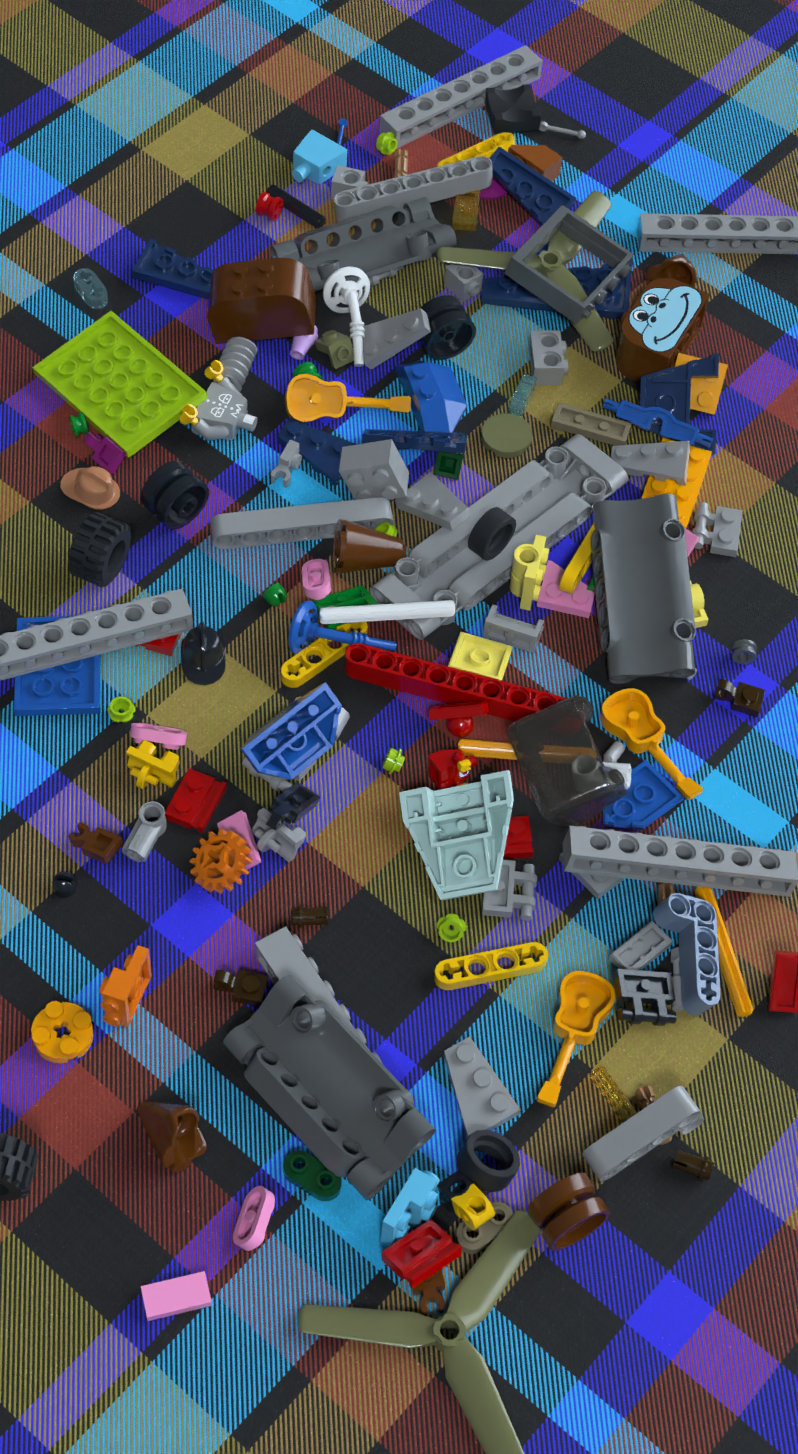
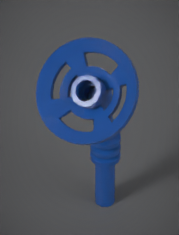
(311, 629)

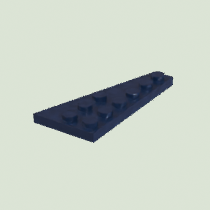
(509, 293)

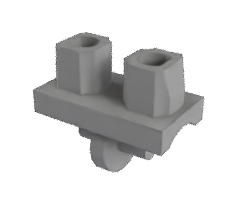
(281, 841)

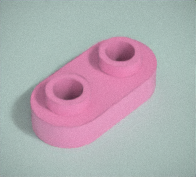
(316, 579)
(170, 737)
(254, 1218)

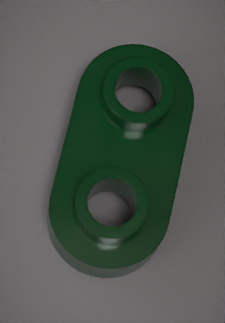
(310, 1175)

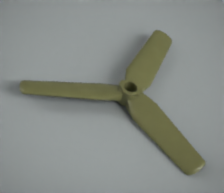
(550, 264)
(468, 1306)

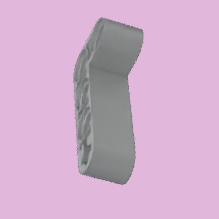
(643, 1132)

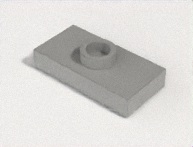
(641, 948)

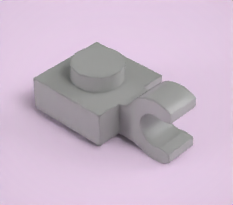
(288, 460)

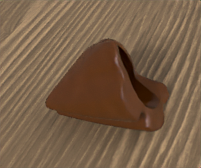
(676, 268)
(173, 1133)

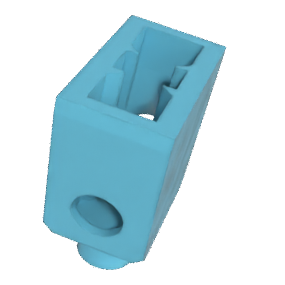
(317, 158)

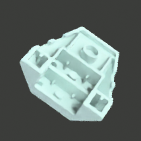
(461, 833)

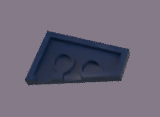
(316, 447)

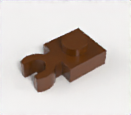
(98, 844)
(429, 1292)

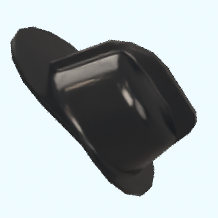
(203, 655)

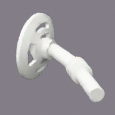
(350, 296)

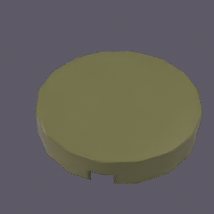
(506, 435)

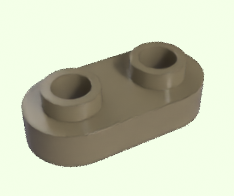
(486, 1232)

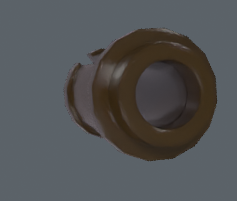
(307, 916)
(693, 1165)

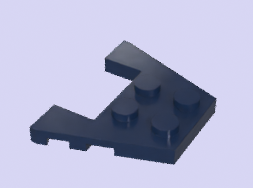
(672, 391)

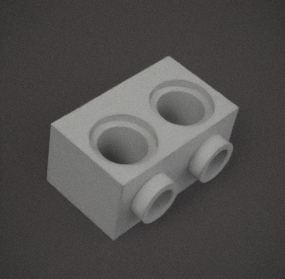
(546, 357)

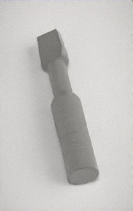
(677, 1004)

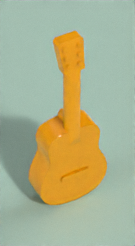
(312, 398)
(631, 718)
(583, 1005)

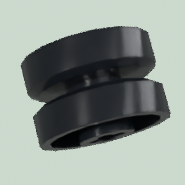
(449, 326)
(174, 494)

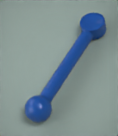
(342, 123)

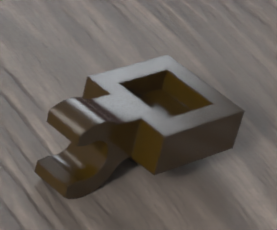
(744, 698)
(246, 987)

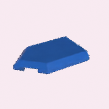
(646, 800)

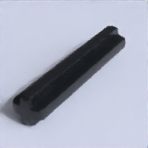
(297, 207)

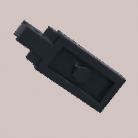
(291, 806)

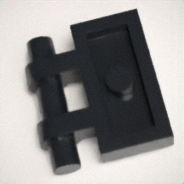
(644, 987)

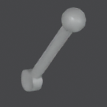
(544, 126)

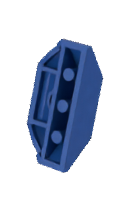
(434, 395)
(295, 735)

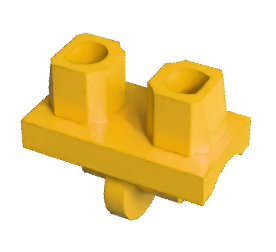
(151, 769)

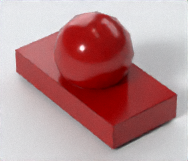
(459, 716)
(784, 982)

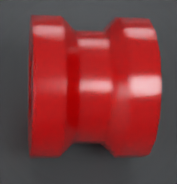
(269, 206)

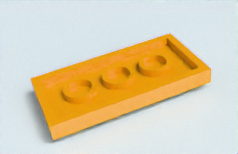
(687, 494)

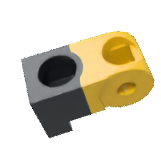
(467, 1201)

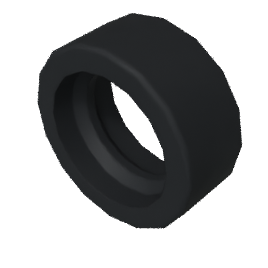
(491, 533)
(497, 1147)

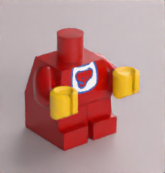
(449, 768)

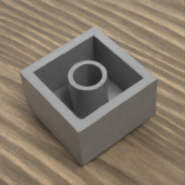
(374, 470)

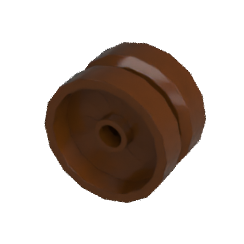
(568, 1211)

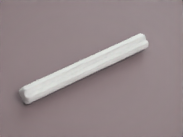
(387, 612)

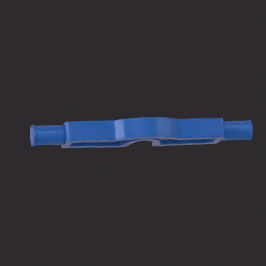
(644, 418)

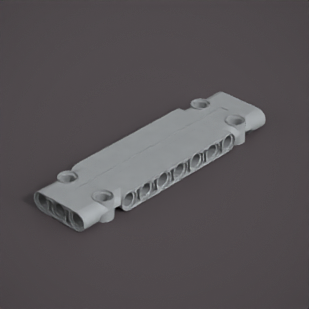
(544, 500)

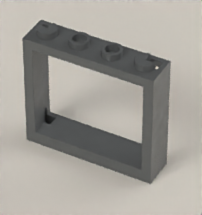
(586, 236)

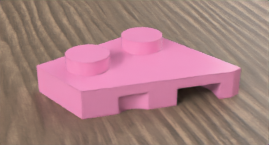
(552, 598)

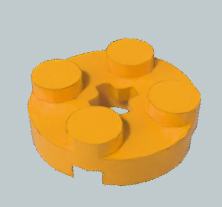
(57, 1016)

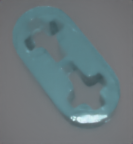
(95, 286)
(522, 395)

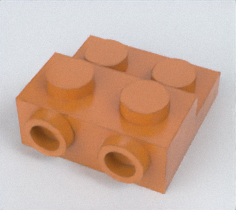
(125, 988)

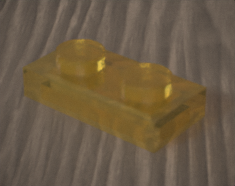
(466, 211)

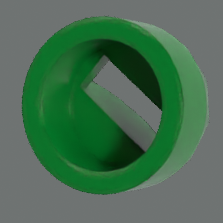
(275, 595)

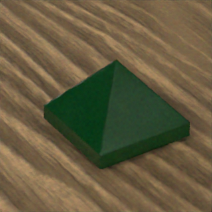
(448, 464)

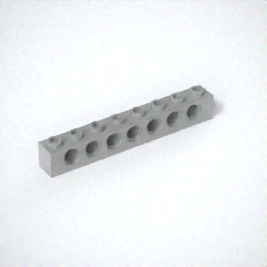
(460, 96)
(718, 233)
(94, 633)
(679, 861)

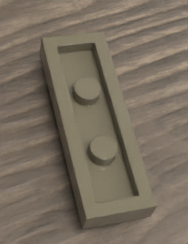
(591, 425)

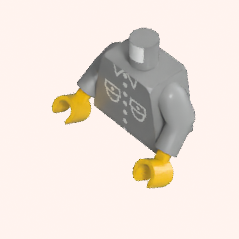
(222, 412)

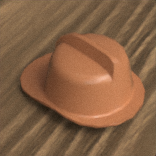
(91, 487)

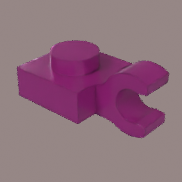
(106, 453)

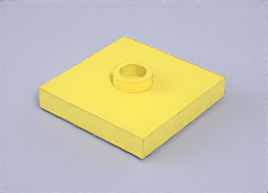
(480, 656)

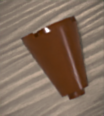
(364, 548)

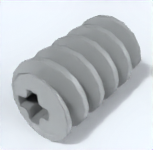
(237, 360)

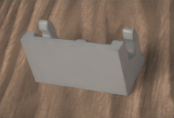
(512, 631)

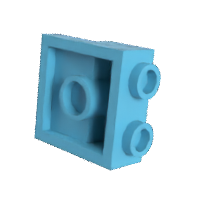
(411, 1207)

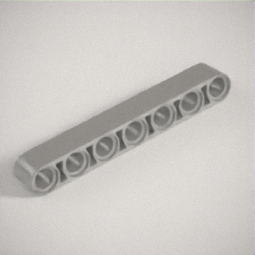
(432, 183)
(296, 522)

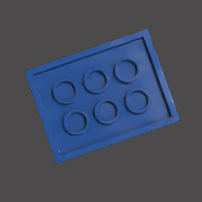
(58, 689)

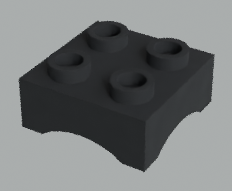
(512, 109)

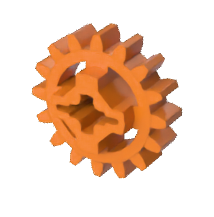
(220, 861)

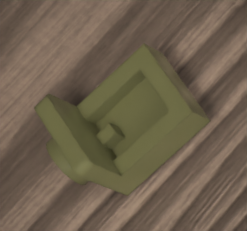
(337, 347)

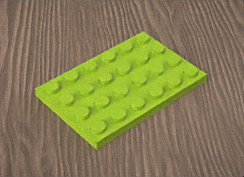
(119, 383)

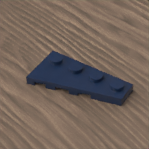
(531, 189)
(172, 271)
(420, 440)

